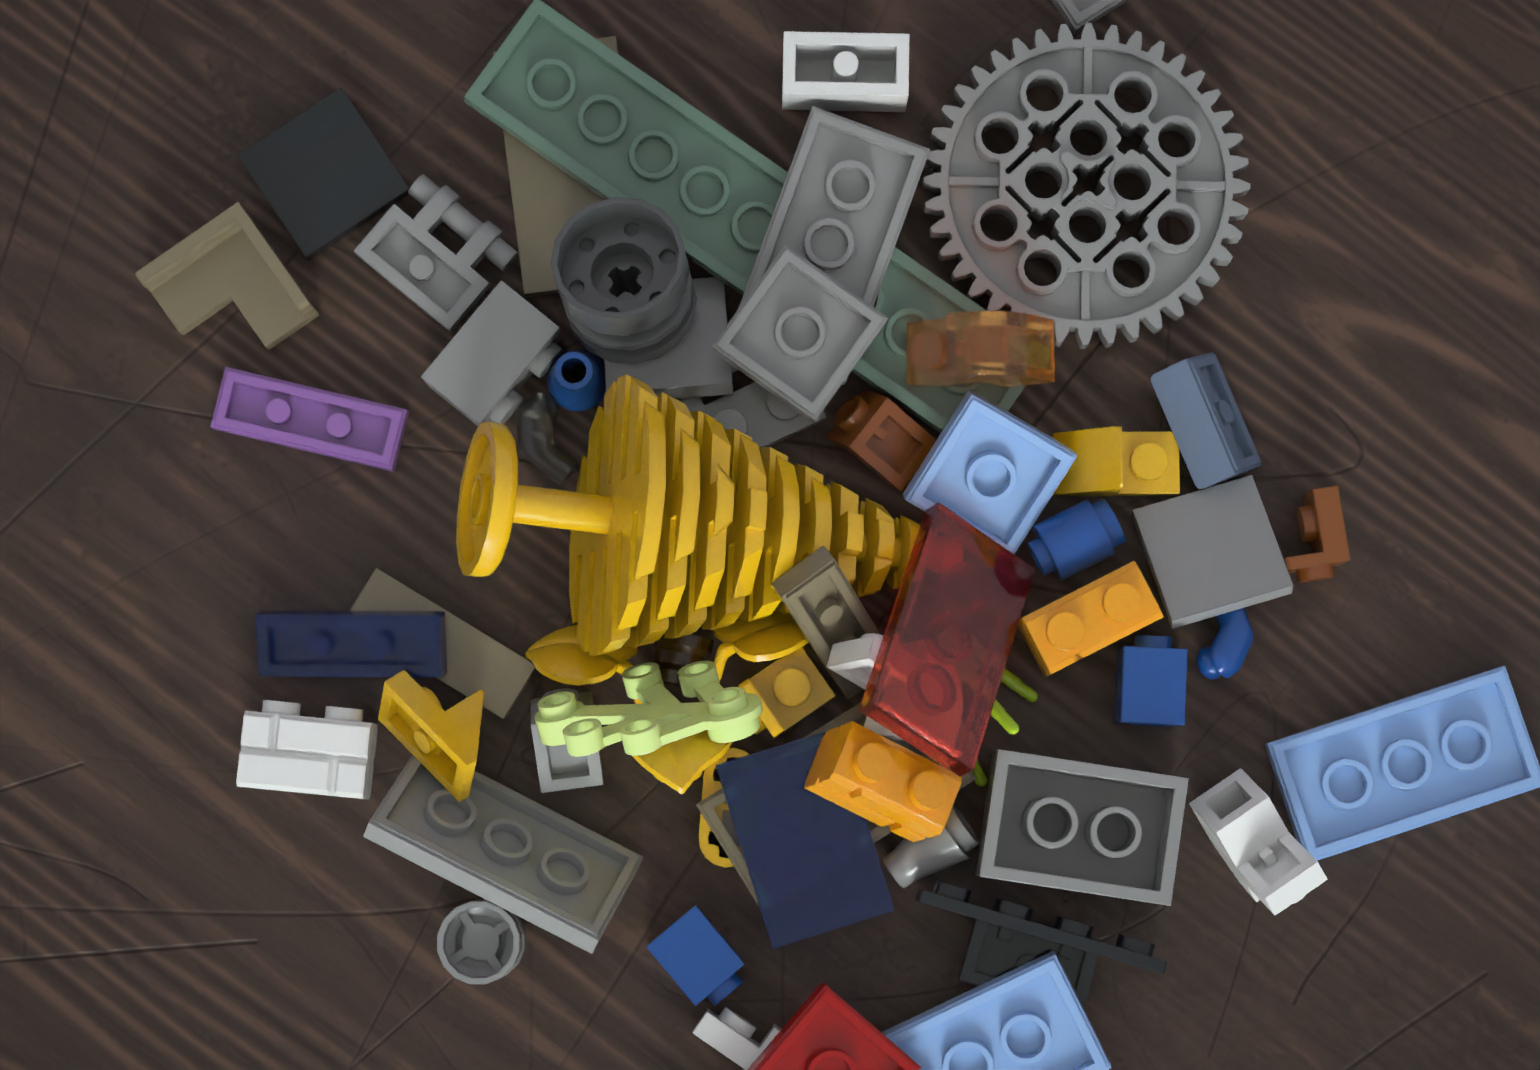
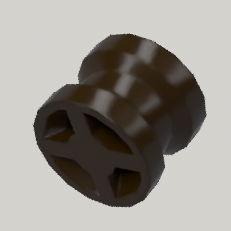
(677, 652)

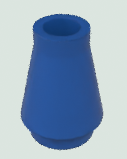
(578, 395)

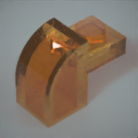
(982, 349)

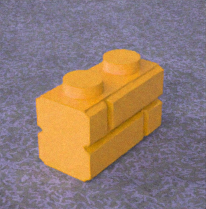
(1089, 618)
(883, 782)

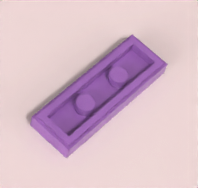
(309, 419)

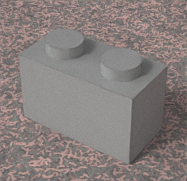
(495, 357)

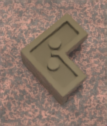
(223, 265)

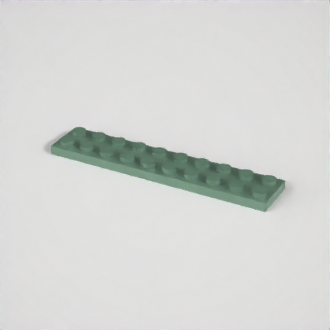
(643, 142)

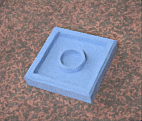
(991, 471)

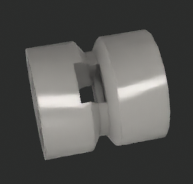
(480, 942)

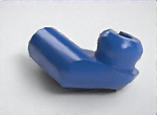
(1228, 647)

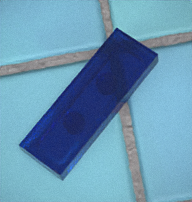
(351, 643)

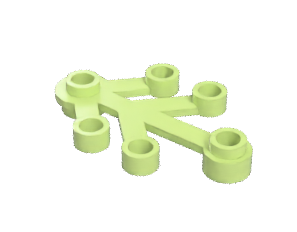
(661, 719)

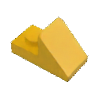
(1120, 463)
(437, 738)

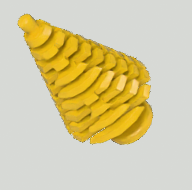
(674, 521)

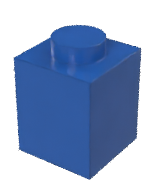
(1150, 683)
(698, 957)

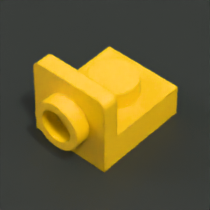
(788, 692)

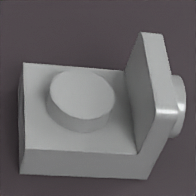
(555, 766)

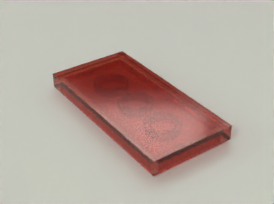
(947, 640)

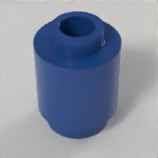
(1075, 539)

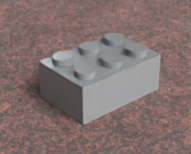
(1081, 827)

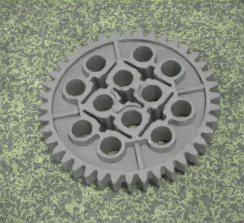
(1085, 78)

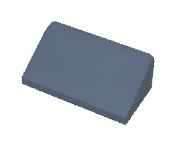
(1205, 420)

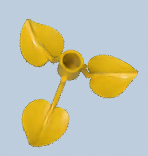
(683, 760)

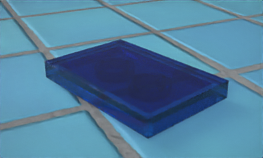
(803, 853)

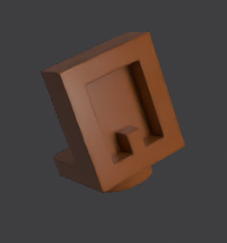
(881, 437)
(1323, 526)

